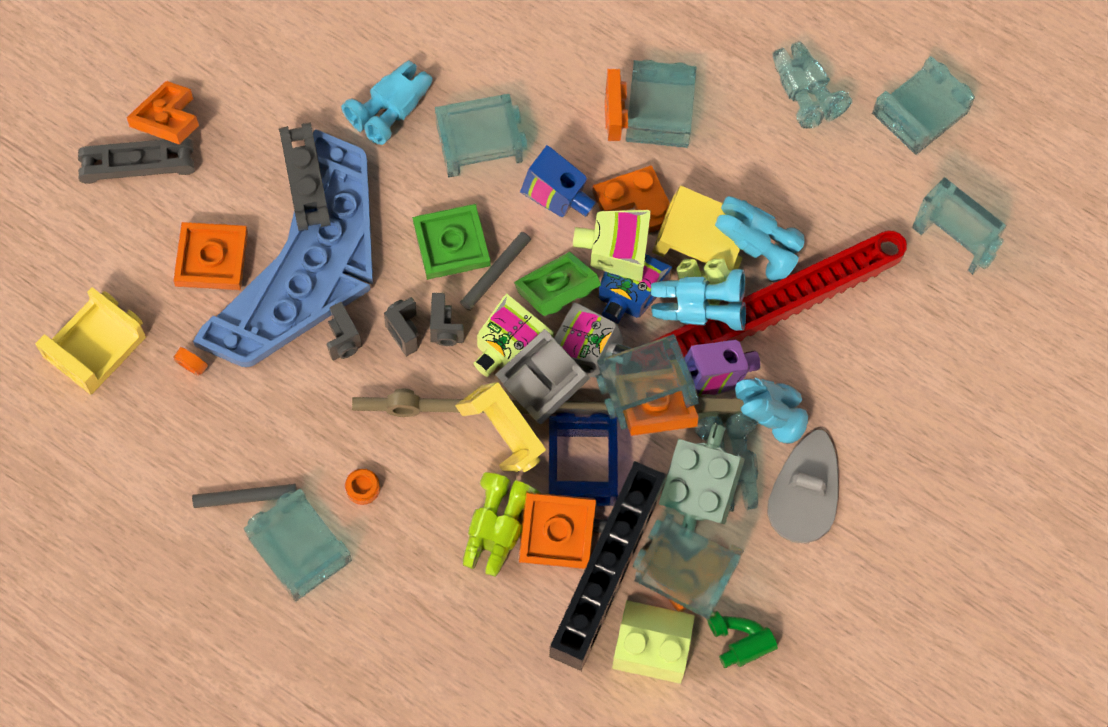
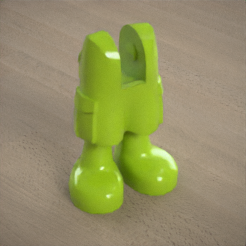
(494, 532)

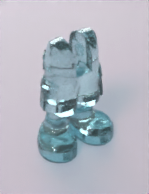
(807, 76)
(738, 430)

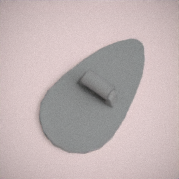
(806, 491)

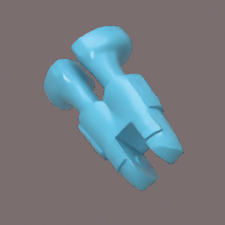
(392, 93)
(752, 231)
(693, 304)
(773, 407)

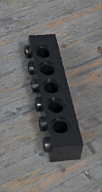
(607, 566)

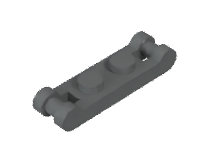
(134, 160)
(304, 177)

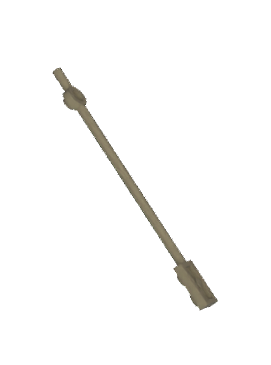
(407, 404)

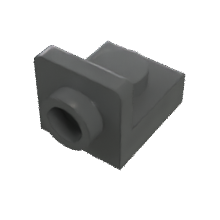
(400, 326)
(441, 329)
(346, 334)

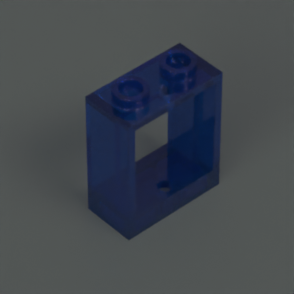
(594, 426)

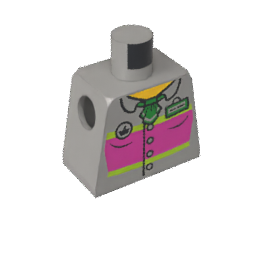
(589, 338)

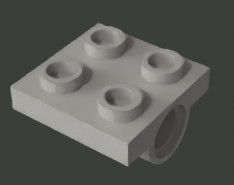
(542, 376)

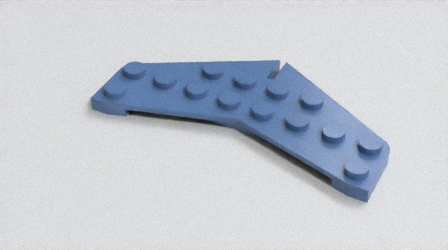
(308, 272)

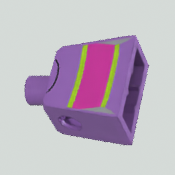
(719, 366)

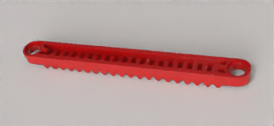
(800, 291)

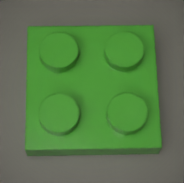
(451, 241)
(557, 284)

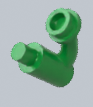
(755, 645)

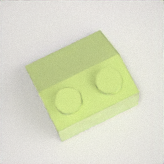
(653, 642)

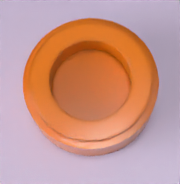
(190, 361)
(362, 486)

